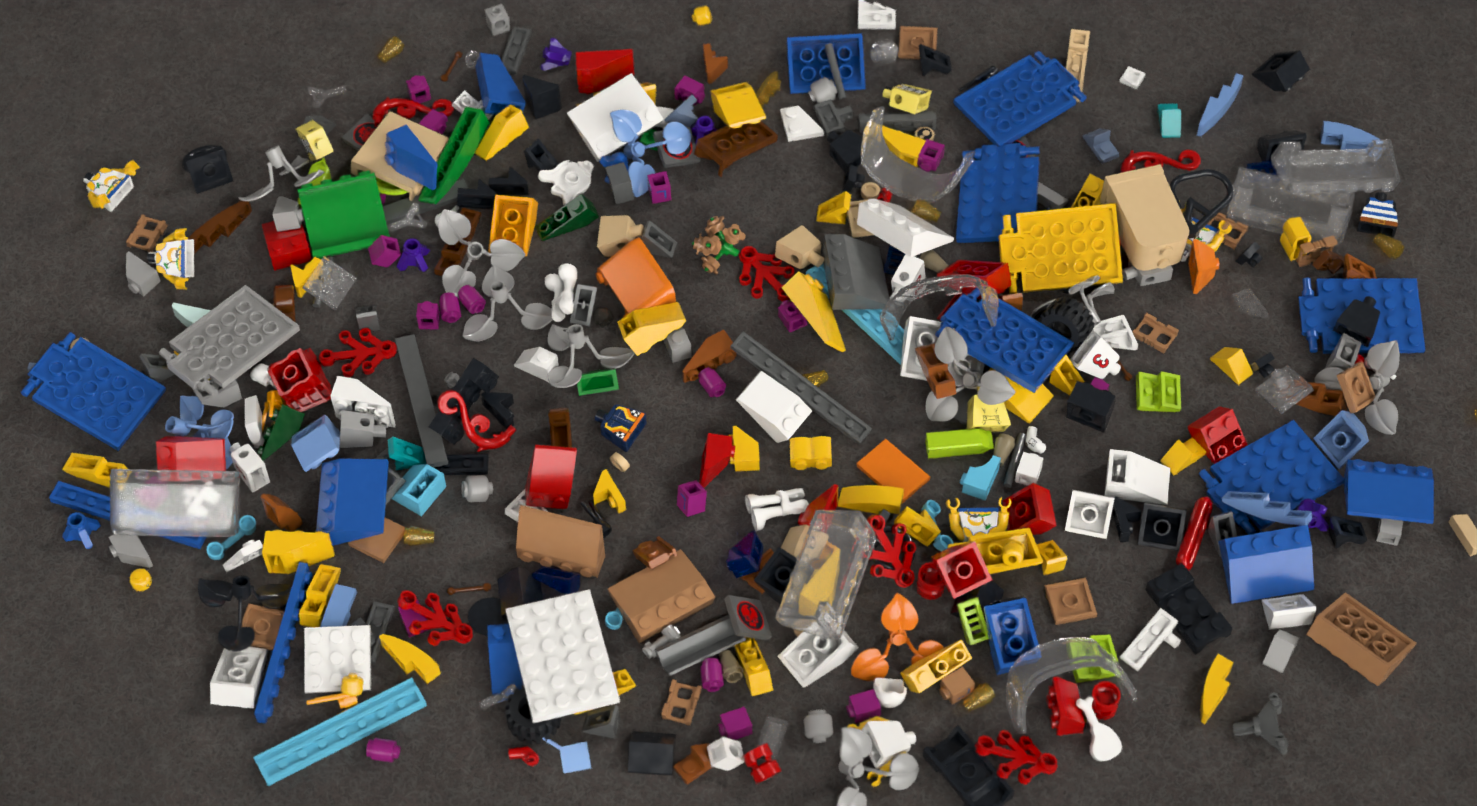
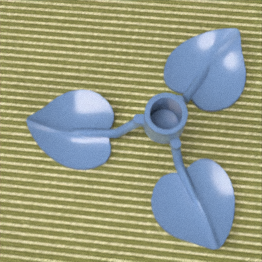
(626, 126)
(192, 410)

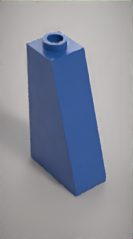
(496, 85)

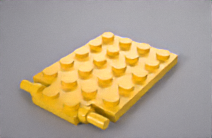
(1062, 247)

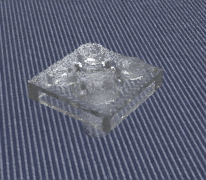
(333, 278)
(1282, 385)

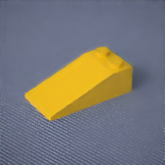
(815, 307)

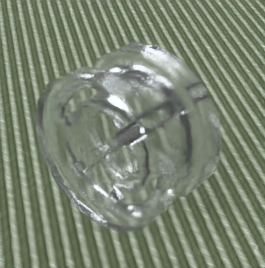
(471, 55)

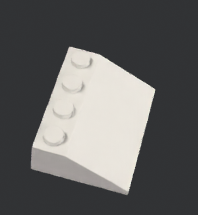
(594, 119)
(900, 227)
(922, 332)

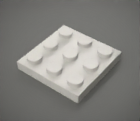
(335, 654)

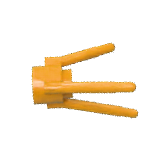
(273, 401)
(343, 700)

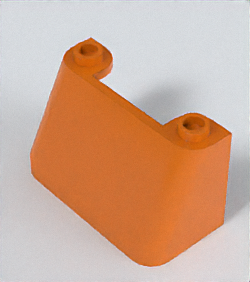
(636, 278)

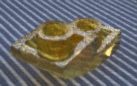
(768, 88)

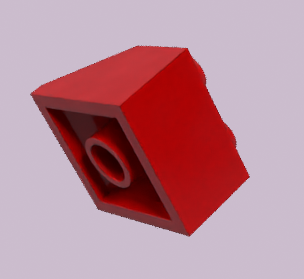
(1031, 509)

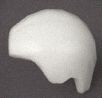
(890, 691)

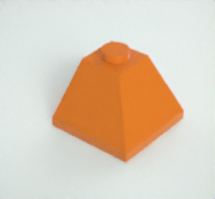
(1201, 265)

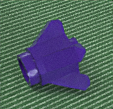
(555, 55)
(702, 127)
(413, 255)
(1317, 512)

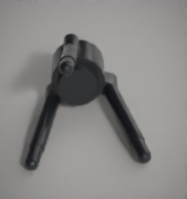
(989, 72)
(598, 518)

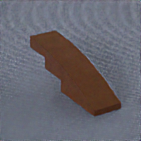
(220, 224)
(455, 253)

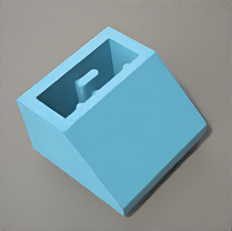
(421, 488)

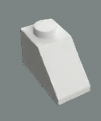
(537, 362)

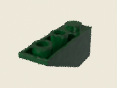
(568, 218)
(284, 425)

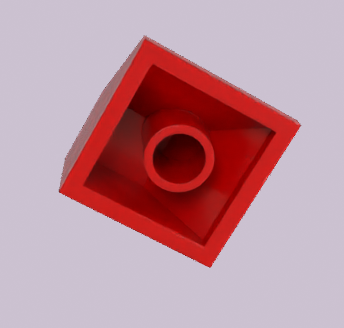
(715, 457)
(826, 501)
(961, 568)

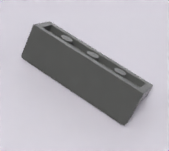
(902, 121)
(697, 645)

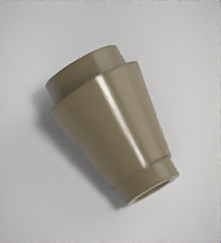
(933, 261)
(1003, 446)
(731, 668)

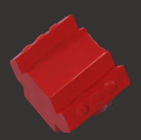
(300, 380)

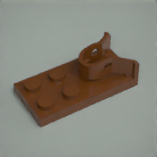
(734, 143)

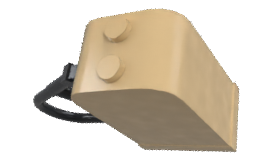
(1151, 216)

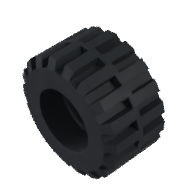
(1069, 320)
(524, 727)

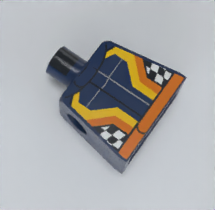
(621, 425)

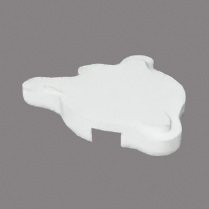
(568, 179)

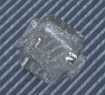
(884, 52)

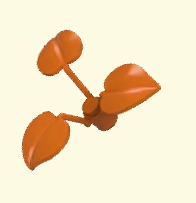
(896, 618)

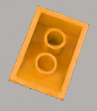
(514, 220)

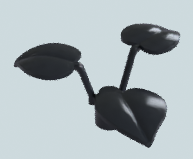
(217, 592)

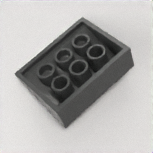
(853, 273)

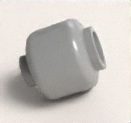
(822, 90)
(476, 488)
(818, 726)

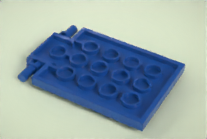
(1020, 98)
(995, 187)
(1394, 297)
(1014, 347)
(93, 390)
(1277, 464)

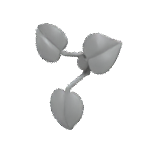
(278, 160)
(453, 228)
(497, 285)
(1107, 288)
(574, 337)
(1385, 360)
(993, 385)
(853, 748)

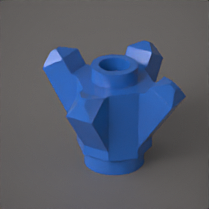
(613, 159)
(80, 528)

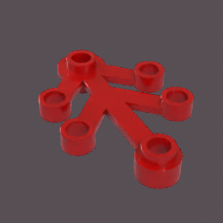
(763, 271)
(360, 353)
(892, 553)
(456, 630)
(1042, 762)

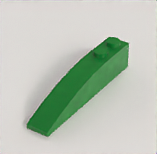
(457, 153)

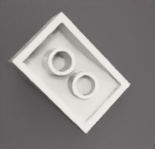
(773, 407)
(815, 656)
(238, 677)

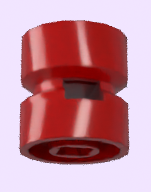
(929, 582)
(1105, 700)
(764, 770)

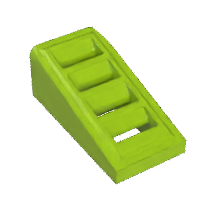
(979, 637)

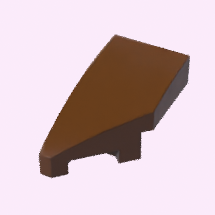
(1329, 260)

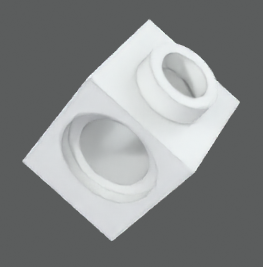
(1029, 469)
(725, 753)

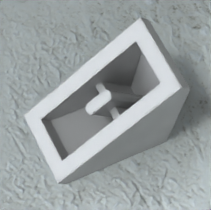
(1280, 650)

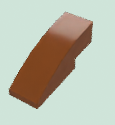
(936, 372)
(1324, 400)
(280, 513)

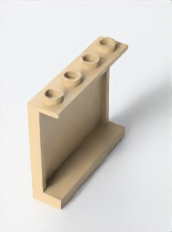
(372, 154)

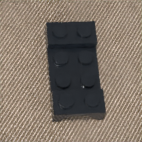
(473, 380)
(1182, 600)
(967, 771)

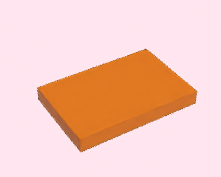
(892, 468)

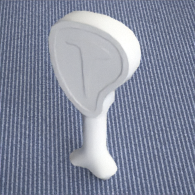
(1104, 740)

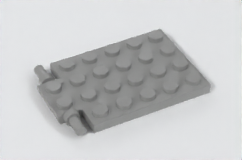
(228, 341)

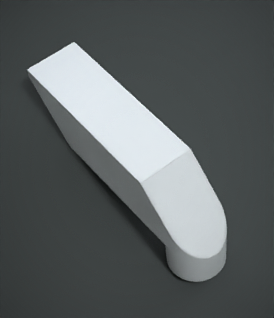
(253, 421)

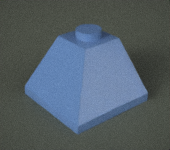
(1342, 438)

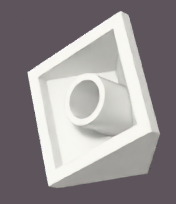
(1089, 514)
(1288, 611)

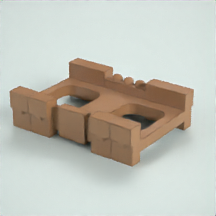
(153, 236)
(1229, 241)
(1314, 249)
(1158, 328)
(674, 701)

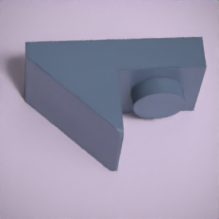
(683, 113)
(1101, 145)

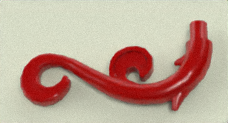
(381, 109)
(1133, 158)
(469, 424)

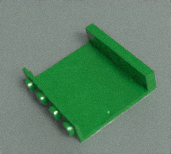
(343, 214)

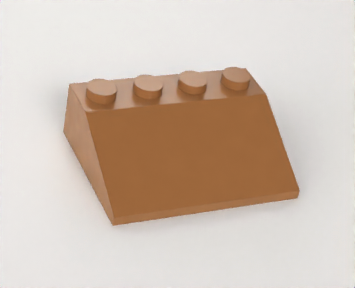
(560, 541)
(661, 596)
(1360, 638)

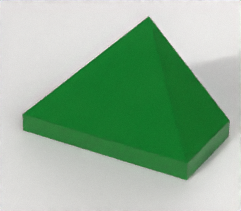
(598, 381)

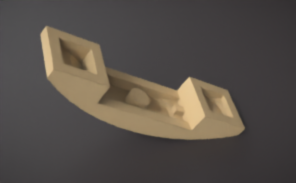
(1077, 55)

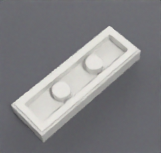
(1149, 639)

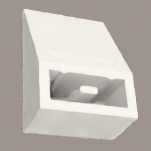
(354, 396)
(1136, 478)

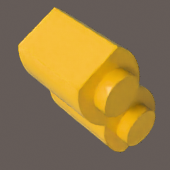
(1294, 235)
(810, 452)

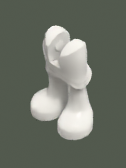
(563, 288)
(760, 515)

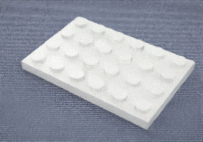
(562, 656)

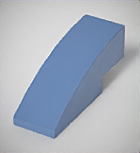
(1345, 136)

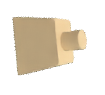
(616, 233)
(799, 249)

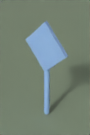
(574, 756)

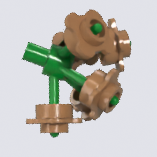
(718, 242)

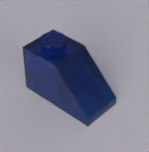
(745, 555)

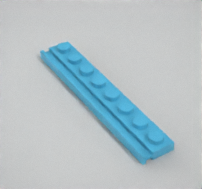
(867, 320)
(340, 731)

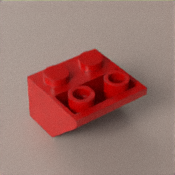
(1218, 433)
(1062, 700)

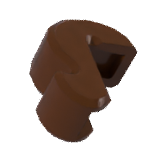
(284, 300)
(560, 427)

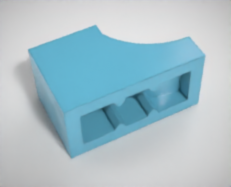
(979, 480)

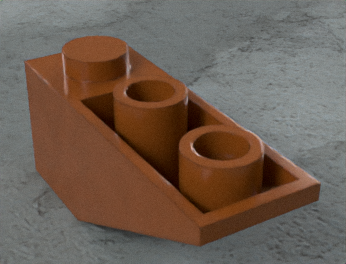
(711, 354)

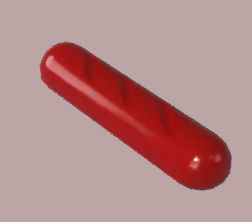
(1194, 532)

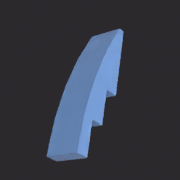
(1218, 106)
(1260, 506)
(339, 606)

